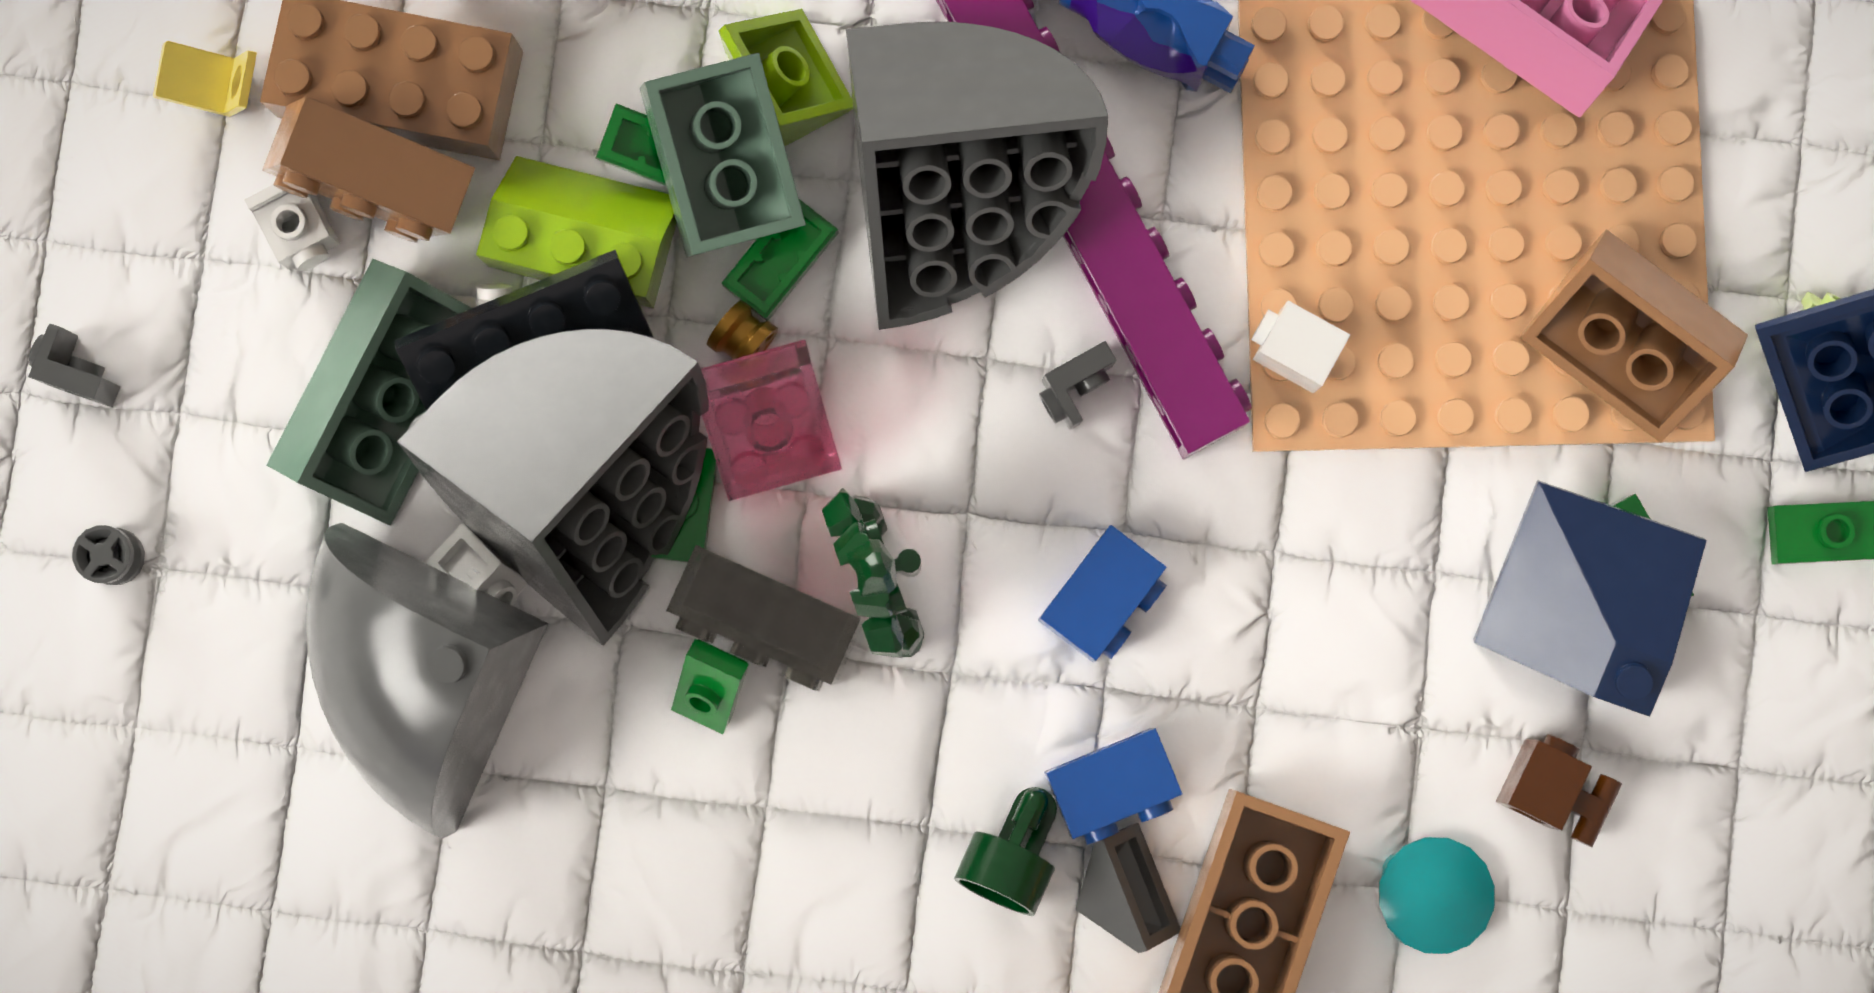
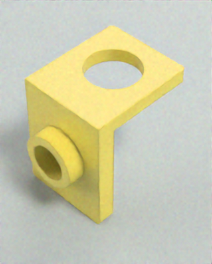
(204, 79)

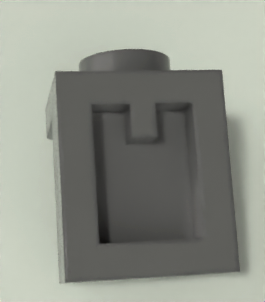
(57, 368)
(1081, 373)

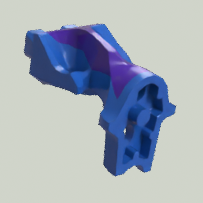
(1171, 38)

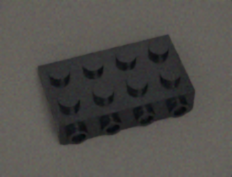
(576, 299)

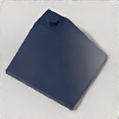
(1825, 377)
(1593, 597)

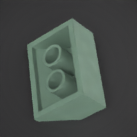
(722, 154)

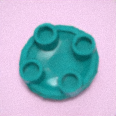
(1436, 895)

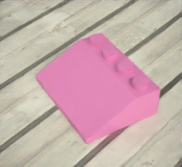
(1554, 45)

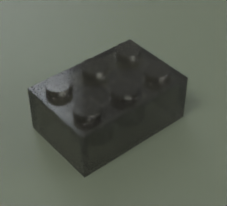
(763, 619)

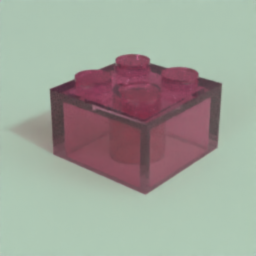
(768, 421)

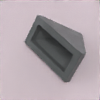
(1126, 892)

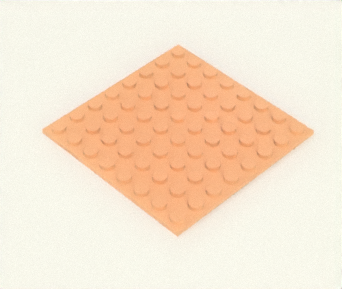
(1437, 214)

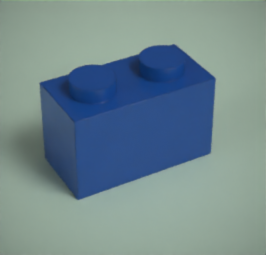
(1104, 594)
(1113, 785)

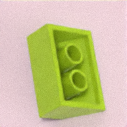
(561, 217)

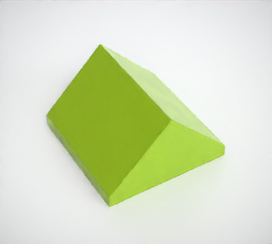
(796, 68)

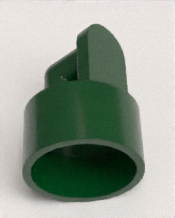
(1009, 866)

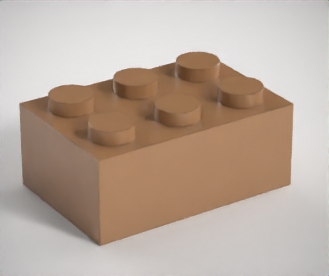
(367, 171)

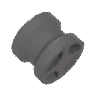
(96, 549)

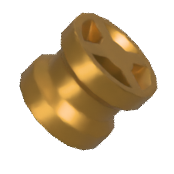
(741, 333)

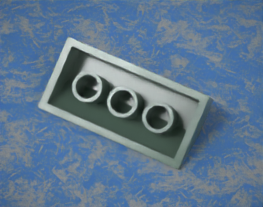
(363, 398)

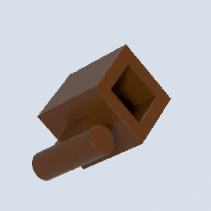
(1548, 787)

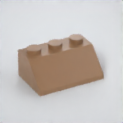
(1635, 336)

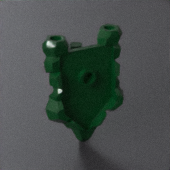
(860, 524)

